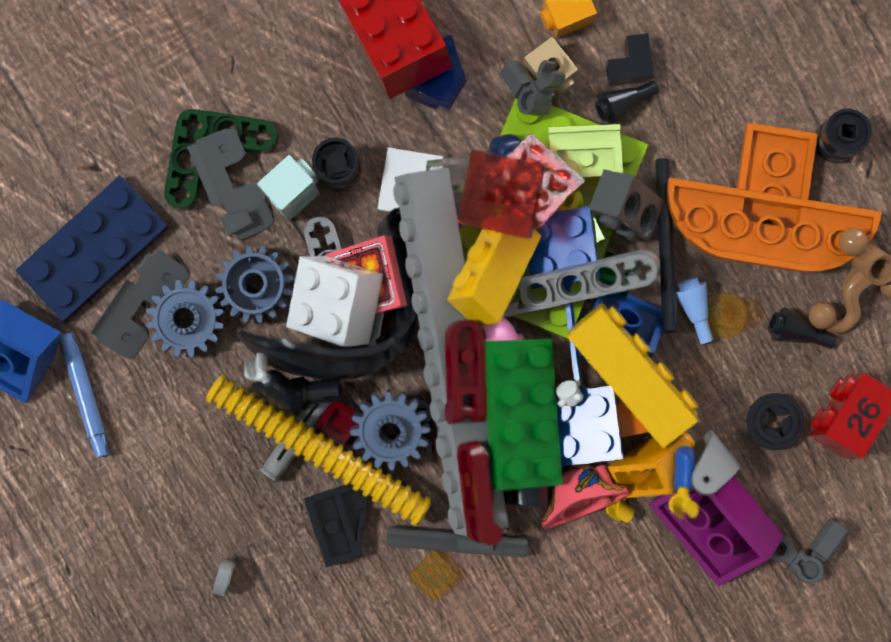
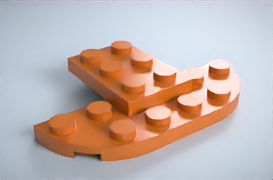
(769, 211)

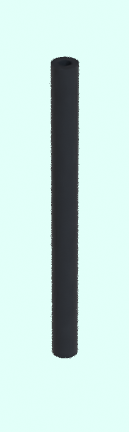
(666, 255)

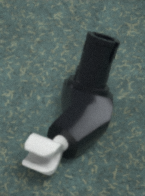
(290, 393)

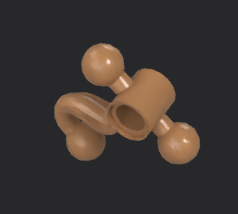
(868, 267)

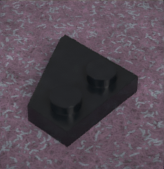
(338, 522)

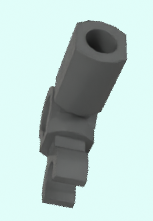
(532, 96)
(824, 547)

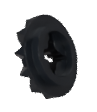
(790, 427)

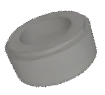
(223, 577)

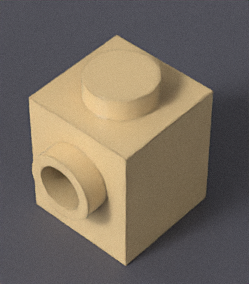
(553, 52)

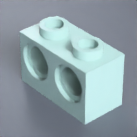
(290, 186)

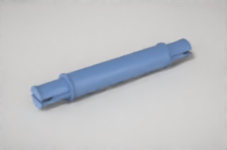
(84, 395)

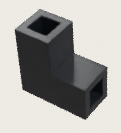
(636, 66)

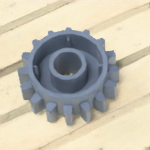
(242, 270)
(167, 315)
(385, 447)

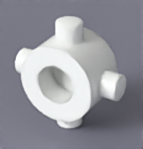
(569, 393)

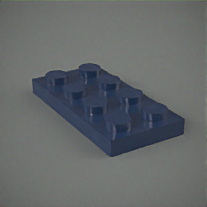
(92, 249)

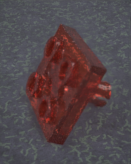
(486, 171)
(560, 178)

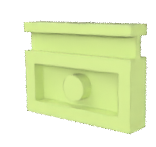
(588, 148)

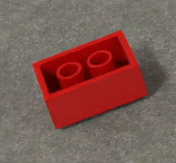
(397, 41)

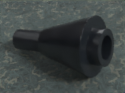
(617, 103)
(791, 328)

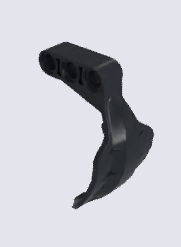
(350, 363)

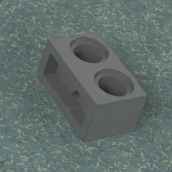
(626, 205)

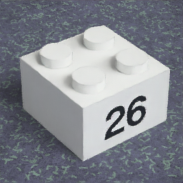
(334, 300)

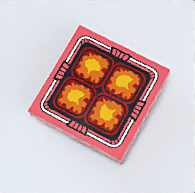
(380, 257)

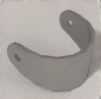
(714, 462)

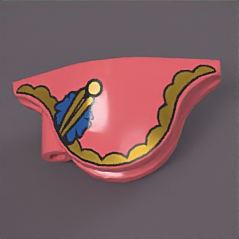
(581, 494)

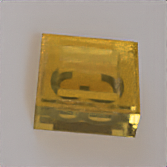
(433, 575)

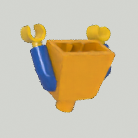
(656, 472)

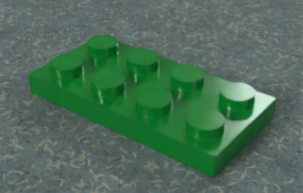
(522, 414)

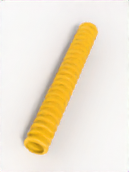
(319, 450)

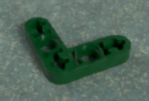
(210, 124)

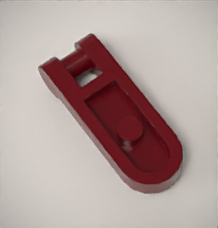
(465, 372)
(477, 493)

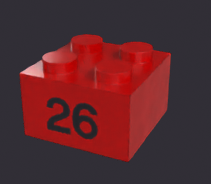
(852, 416)

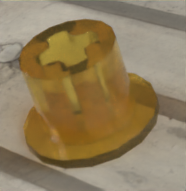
(726, 315)

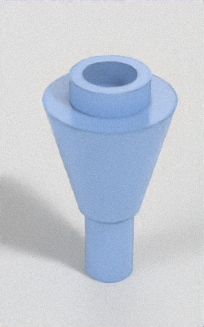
(694, 302)

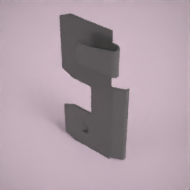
(245, 205)
(115, 326)

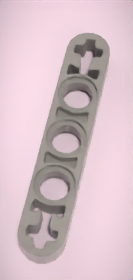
(591, 285)

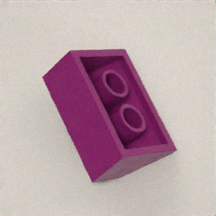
(727, 533)

